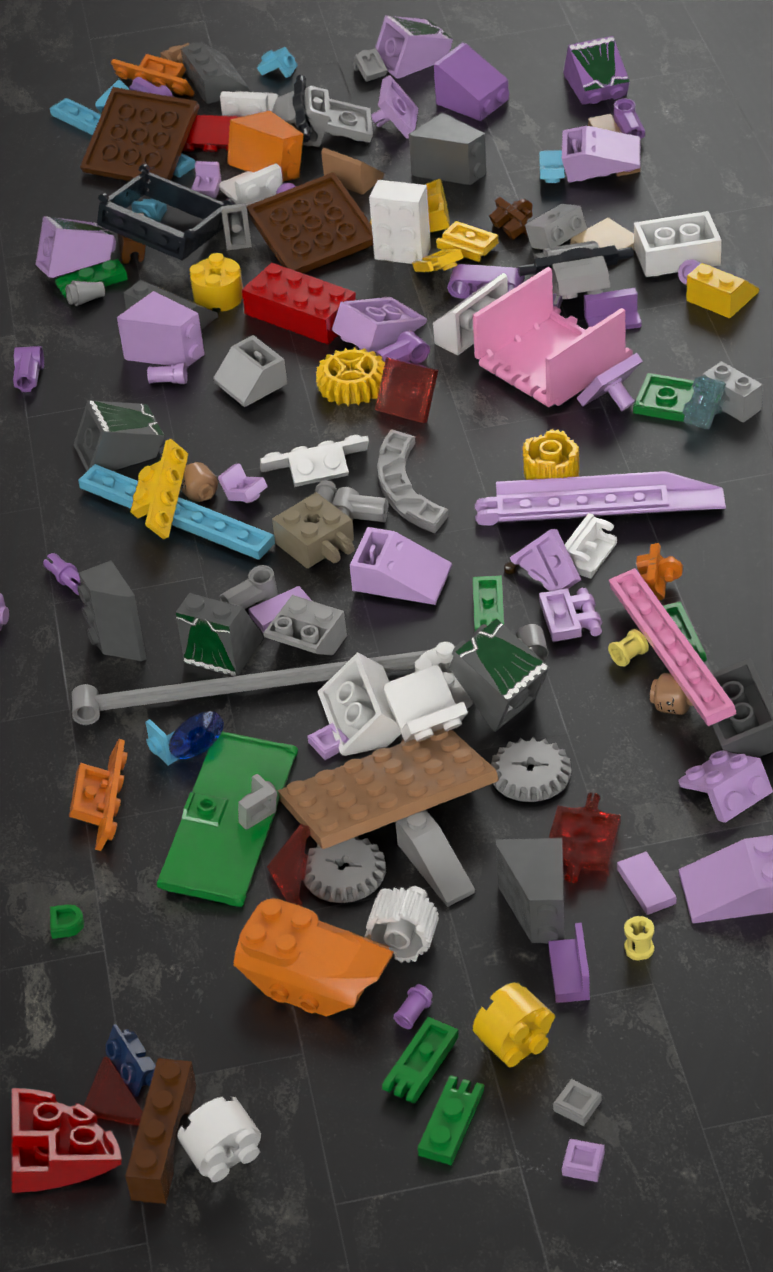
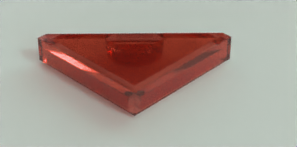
(290, 865)
(111, 1098)

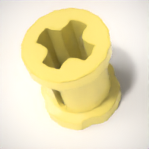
(629, 647)
(635, 933)

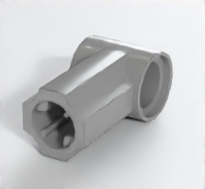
(360, 506)
(257, 589)

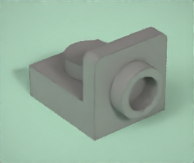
(370, 64)
(258, 804)

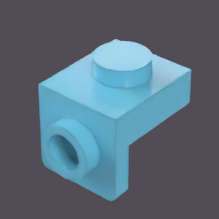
(278, 59)
(551, 166)

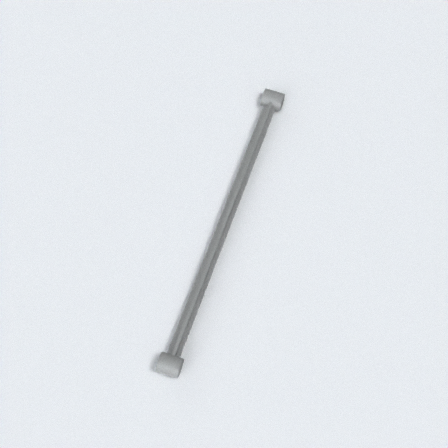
(88, 702)

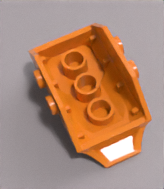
(307, 960)

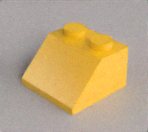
(718, 290)

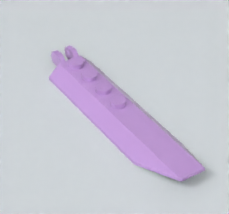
(598, 496)

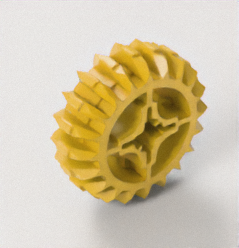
(350, 376)

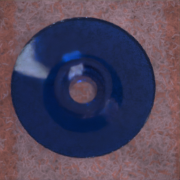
(196, 735)

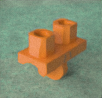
(658, 570)

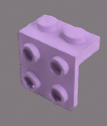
(730, 781)

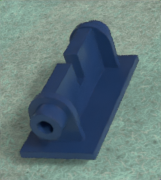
(125, 1052)

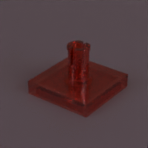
(406, 389)

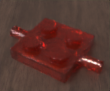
(586, 836)

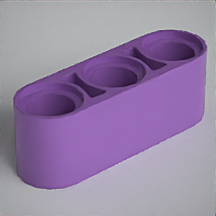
(470, 278)

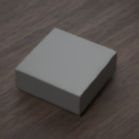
(577, 1102)

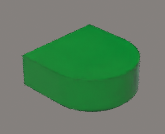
(65, 921)

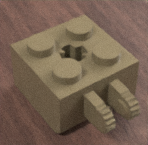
(314, 531)

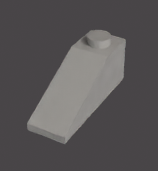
(433, 857)

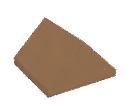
(351, 172)

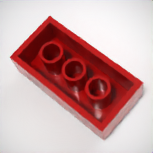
(295, 302)

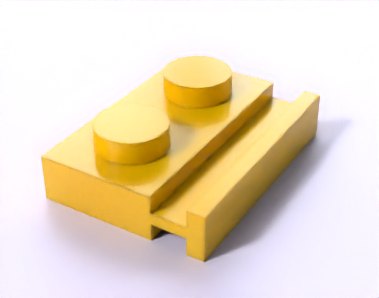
(471, 240)
(442, 259)

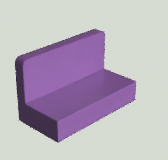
(602, 305)
(570, 968)

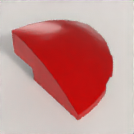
(56, 1143)

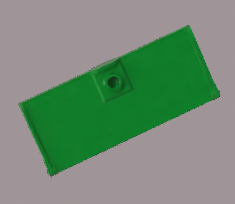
(211, 849)

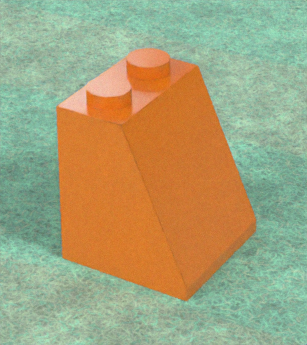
(263, 141)

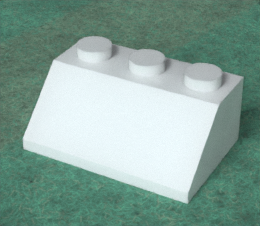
(455, 328)
(359, 707)

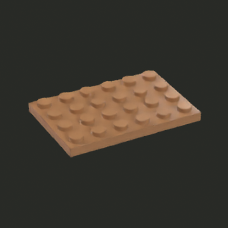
(386, 787)

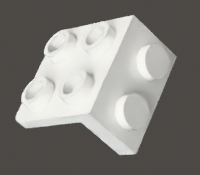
(246, 103)
(253, 186)
(423, 704)

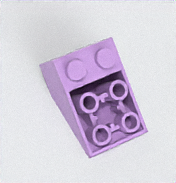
(598, 152)
(397, 568)

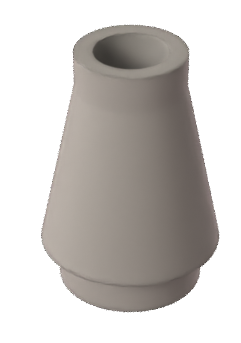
(82, 292)

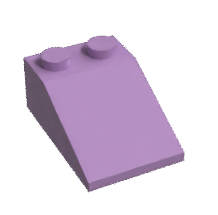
(375, 322)
(731, 881)

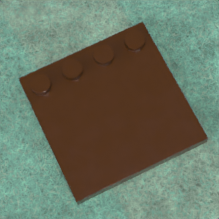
(139, 131)
(312, 224)

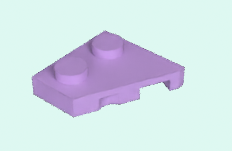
(548, 562)

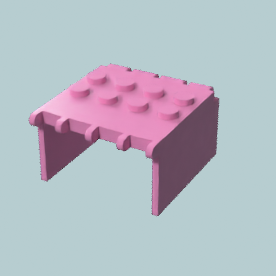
(539, 349)

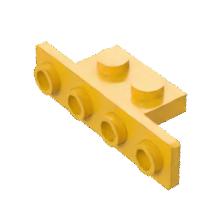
(160, 488)

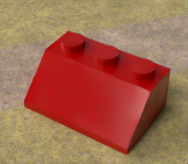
(209, 133)

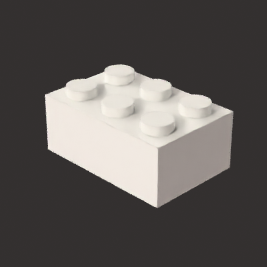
(400, 221)
(672, 240)

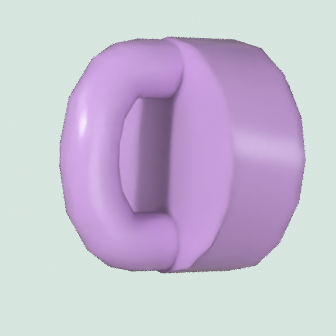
(686, 268)

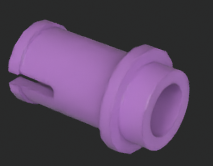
(418, 999)

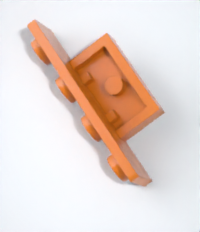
(156, 71)
(96, 794)

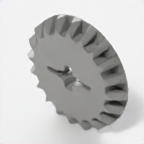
(548, 776)
(353, 883)

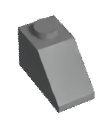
(236, 226)

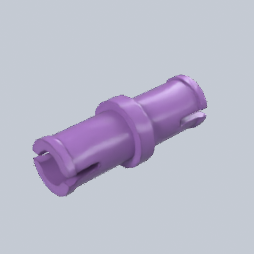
(64, 572)

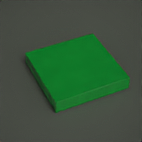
(663, 397)

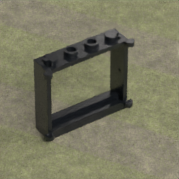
(178, 244)

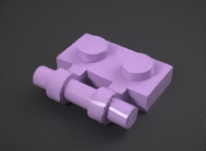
(561, 614)

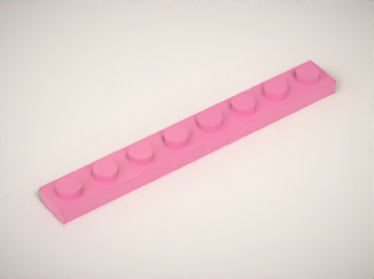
(672, 647)

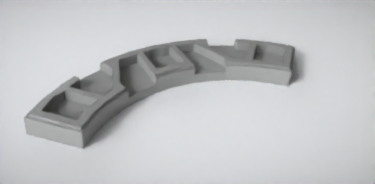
(399, 489)

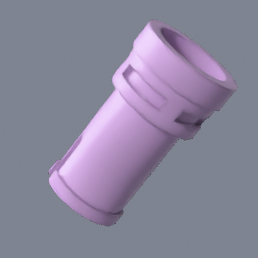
(172, 373)

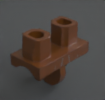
(515, 215)

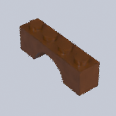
(152, 1156)

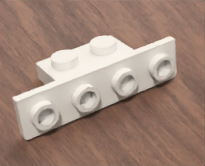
(316, 463)

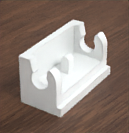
(590, 545)

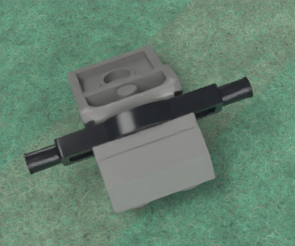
(314, 114)
(577, 267)

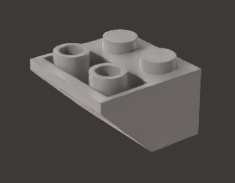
(251, 371)
(308, 626)

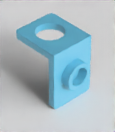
(158, 742)

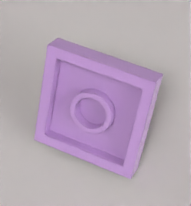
(395, 106)
(611, 382)

